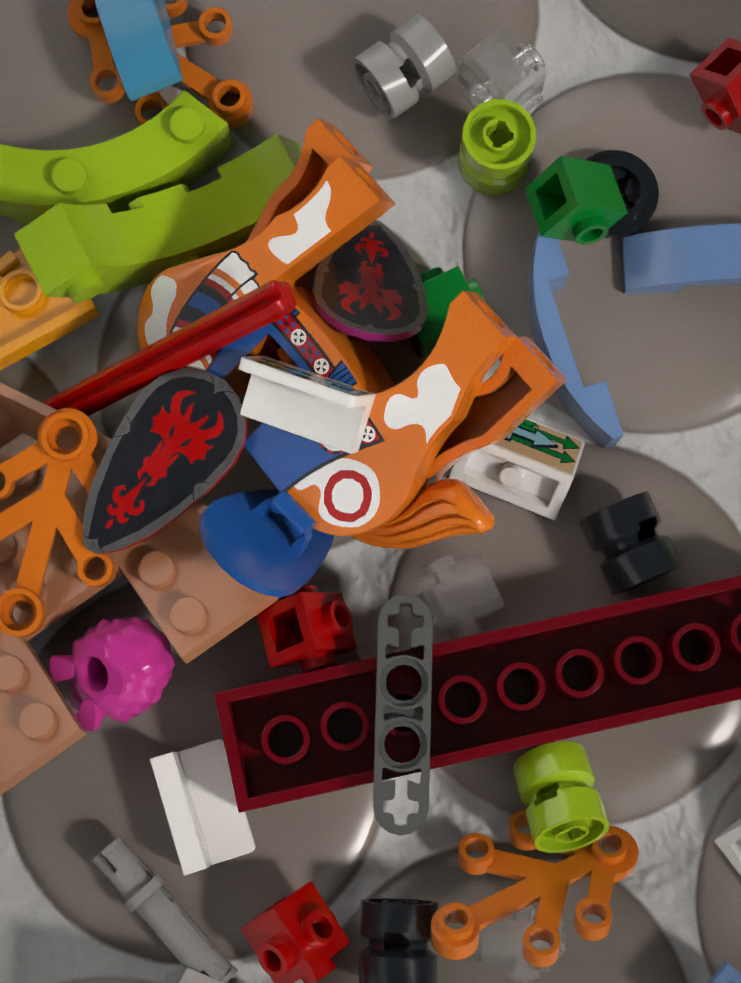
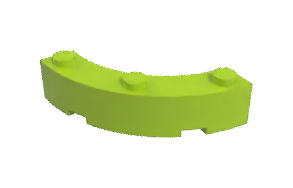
(163, 152)
(97, 252)

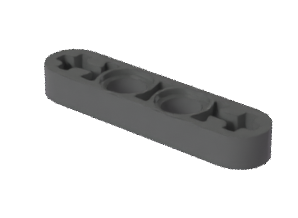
(397, 713)

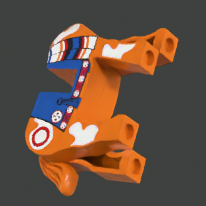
(416, 429)

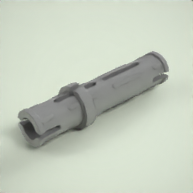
(161, 911)

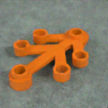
(194, 77)
(48, 511)
(537, 882)

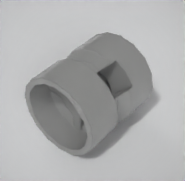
(420, 56)

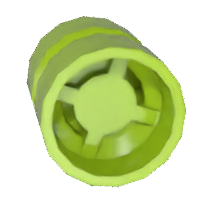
(496, 146)
(560, 797)

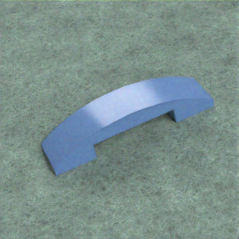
(681, 257)
(588, 405)

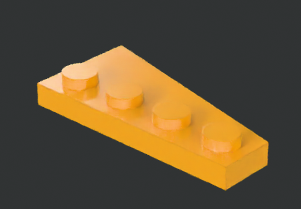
(28, 316)

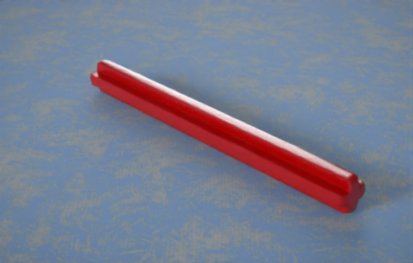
(179, 348)

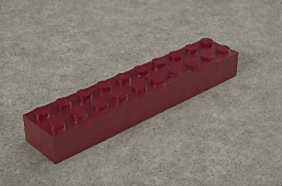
(489, 693)

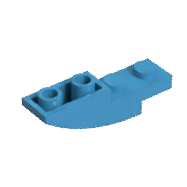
(140, 44)

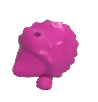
(115, 670)

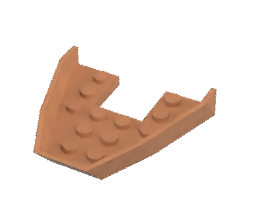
(169, 571)

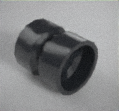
(630, 543)
(397, 962)

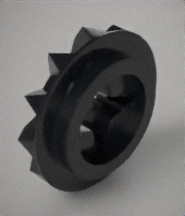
(639, 193)

